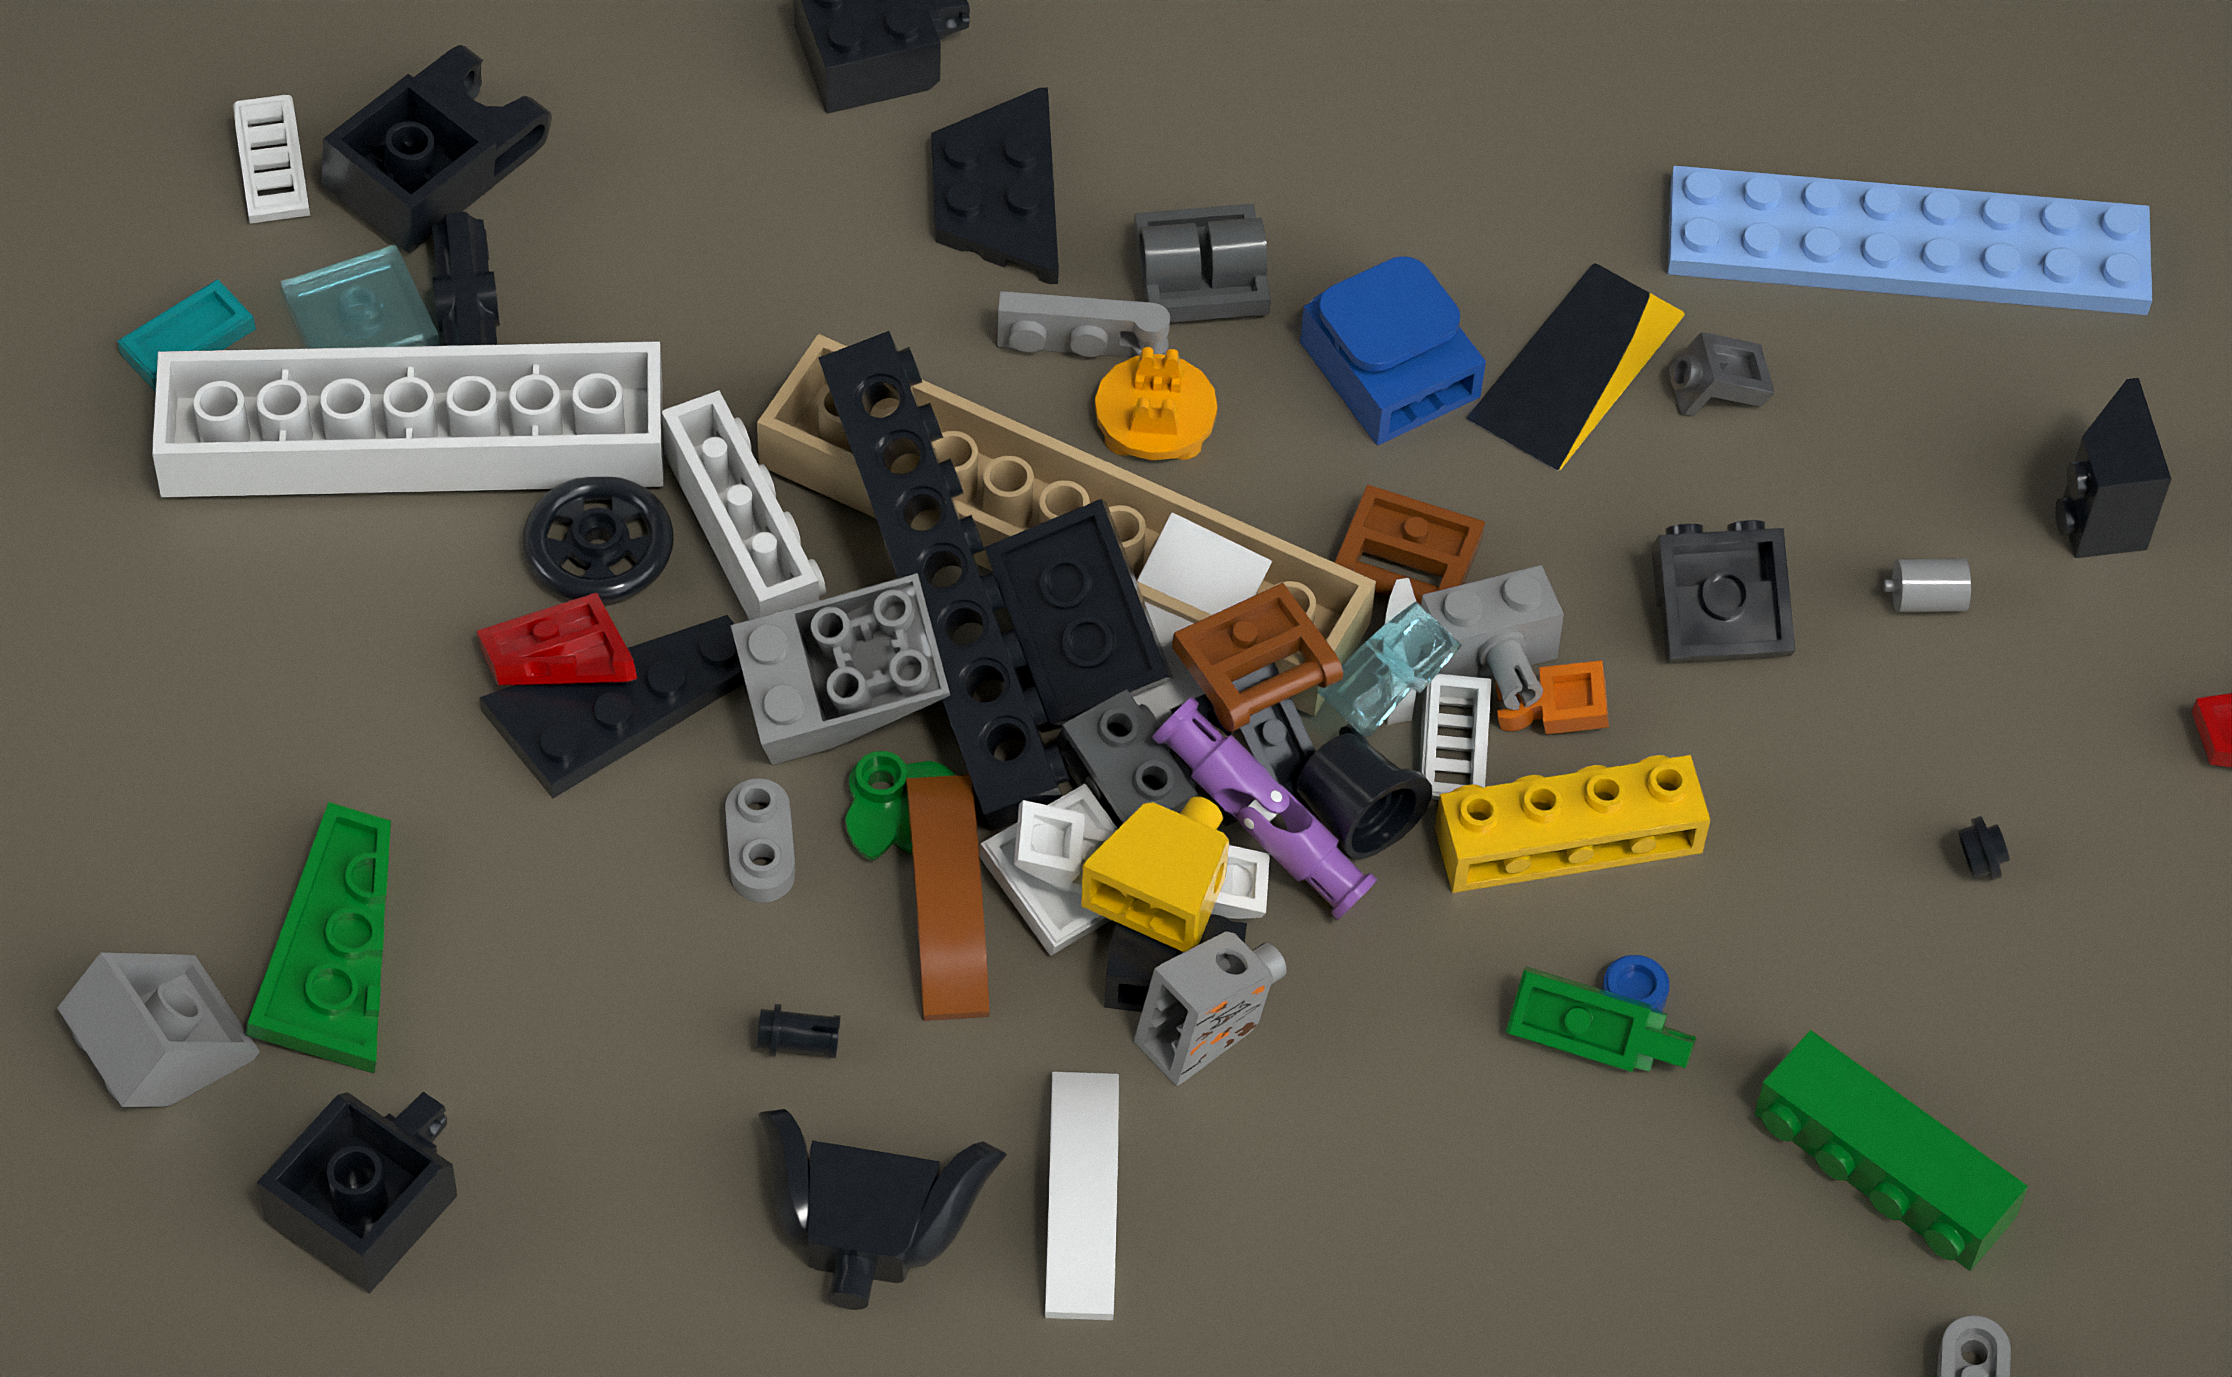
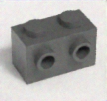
(1121, 762)

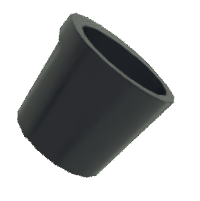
(1362, 794)

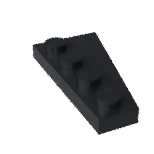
(583, 727)

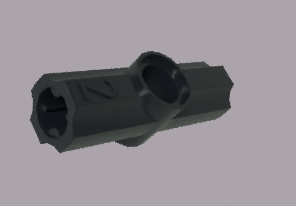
(463, 282)

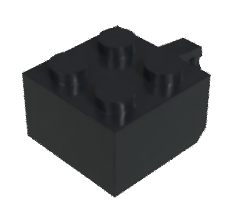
(875, 47)
(361, 1185)

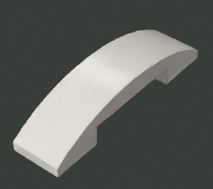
(1056, 845)
(1082, 1196)

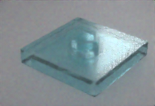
(360, 304)

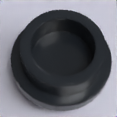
(1983, 848)

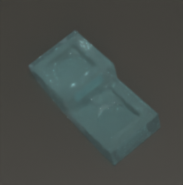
(1390, 665)

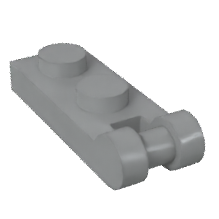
(1081, 325)

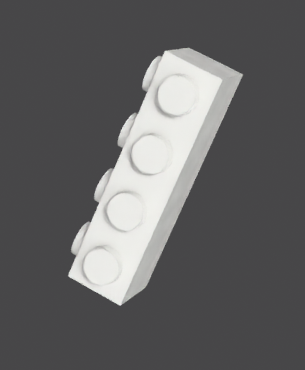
(738, 507)

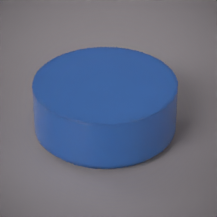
(1638, 979)

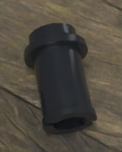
(798, 1032)

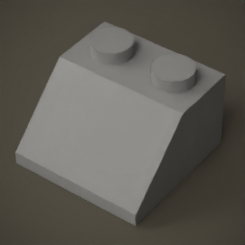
(155, 1027)

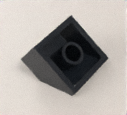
(2115, 480)

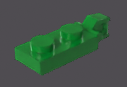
(1595, 1023)

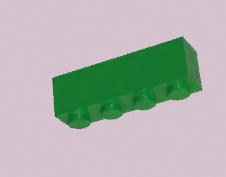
(1889, 1151)

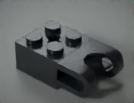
(429, 148)

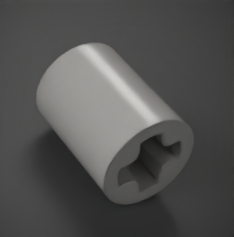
(1930, 585)

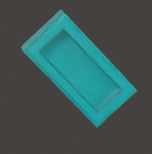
(201, 322)

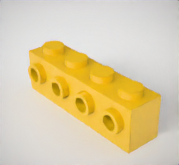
(1571, 822)

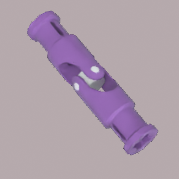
(1255, 798)

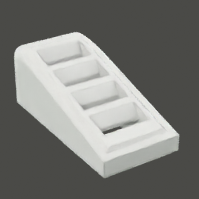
(268, 123)
(1460, 692)

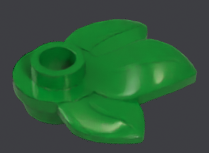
(881, 815)

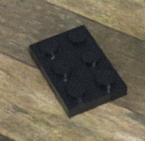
(1078, 611)

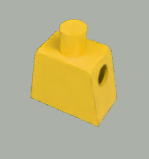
(1160, 872)

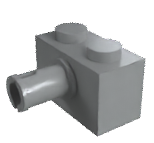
(1502, 630)

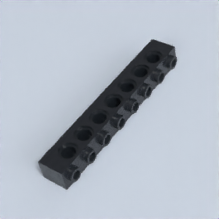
(857, 381)

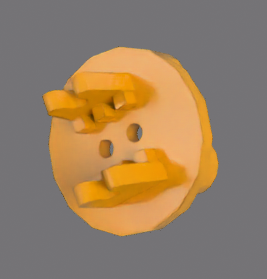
(1155, 407)

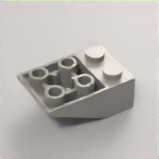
(839, 667)

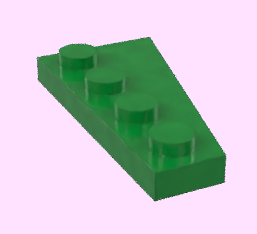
(328, 957)

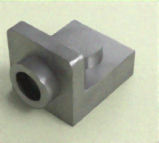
(1721, 370)

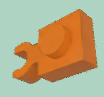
(1570, 702)

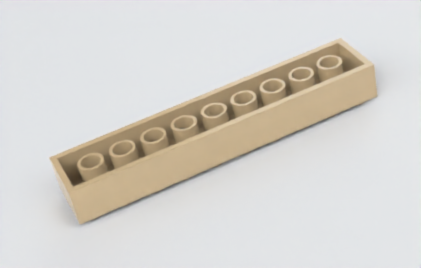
(1025, 478)

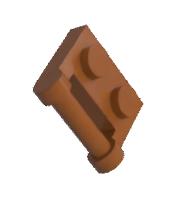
(1413, 536)
(1251, 638)

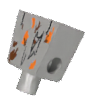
(1205, 1003)

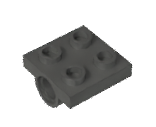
(1204, 261)

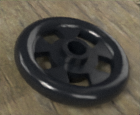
(566, 505)

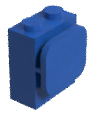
(1393, 347)

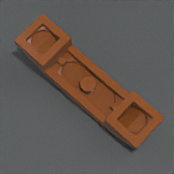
(948, 897)

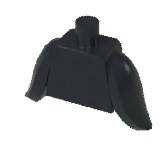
(869, 1209)

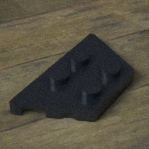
(999, 185)

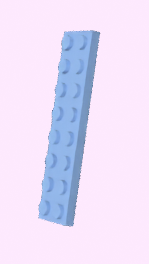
(1910, 240)

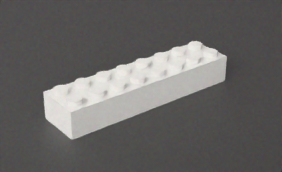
(406, 418)

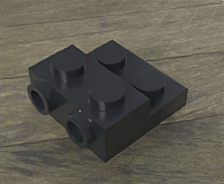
(1723, 592)

